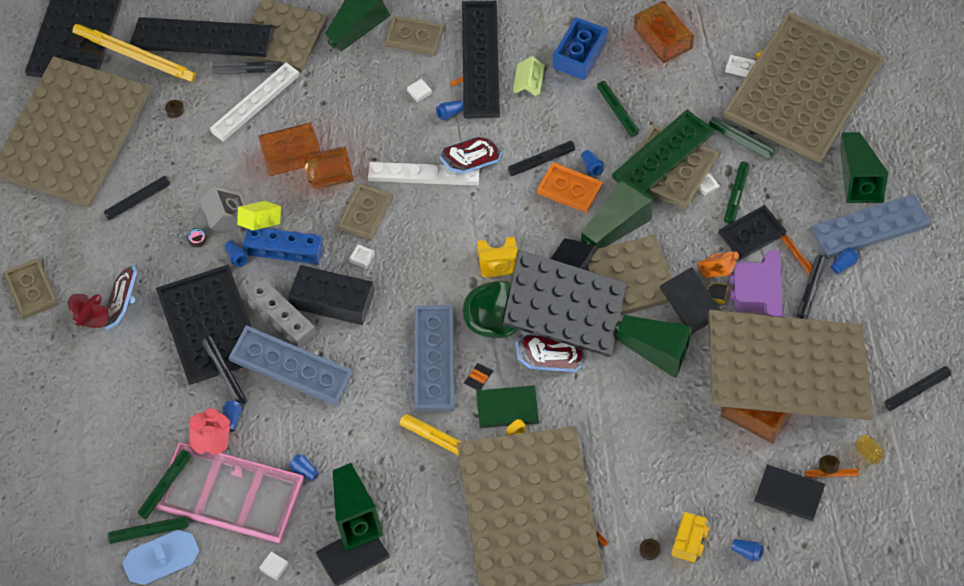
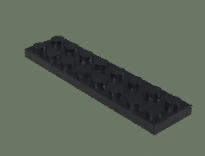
(202, 37)
(480, 59)

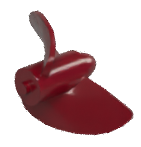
(88, 311)

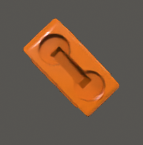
(718, 264)

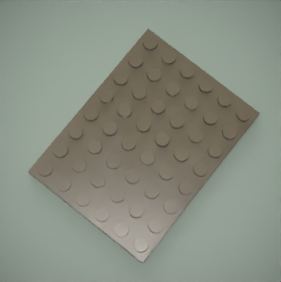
(803, 87)
(71, 131)
(789, 365)
(530, 510)

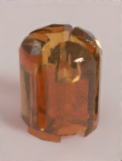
(328, 168)

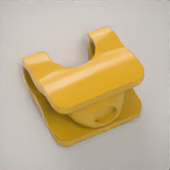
(497, 260)

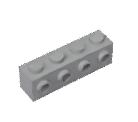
(280, 314)

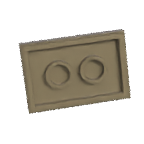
(414, 35)
(365, 212)
(30, 288)

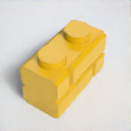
(689, 537)

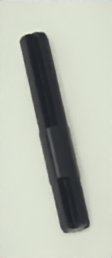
(246, 67)
(541, 158)
(136, 197)
(811, 287)
(224, 370)
(917, 388)

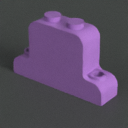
(758, 285)

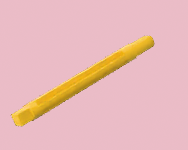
(135, 52)
(429, 433)

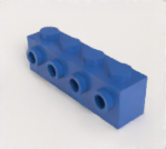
(284, 245)

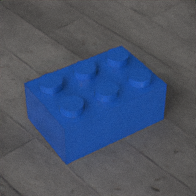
(580, 48)

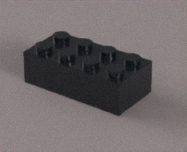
(331, 295)

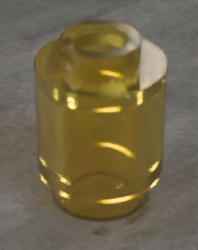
(869, 449)

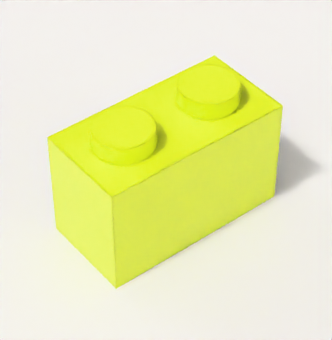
(259, 215)

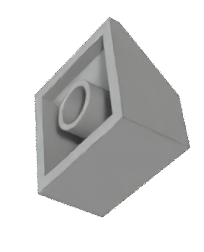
(222, 208)

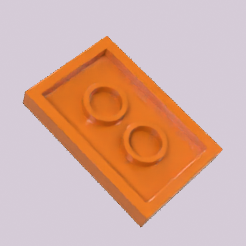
(569, 187)

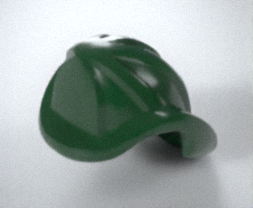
(485, 308)

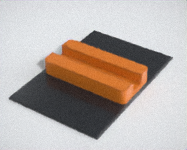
(478, 376)

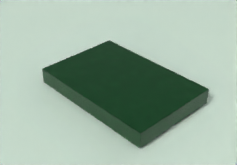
(505, 405)

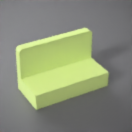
(529, 76)

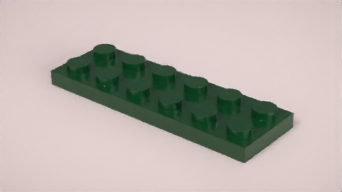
(664, 151)

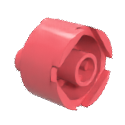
(209, 432)

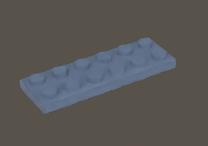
(870, 226)
(434, 358)
(291, 365)

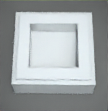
(419, 90)
(709, 185)
(362, 256)
(273, 566)

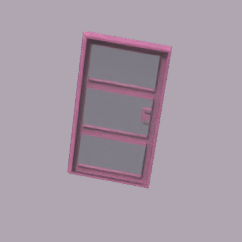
(233, 494)

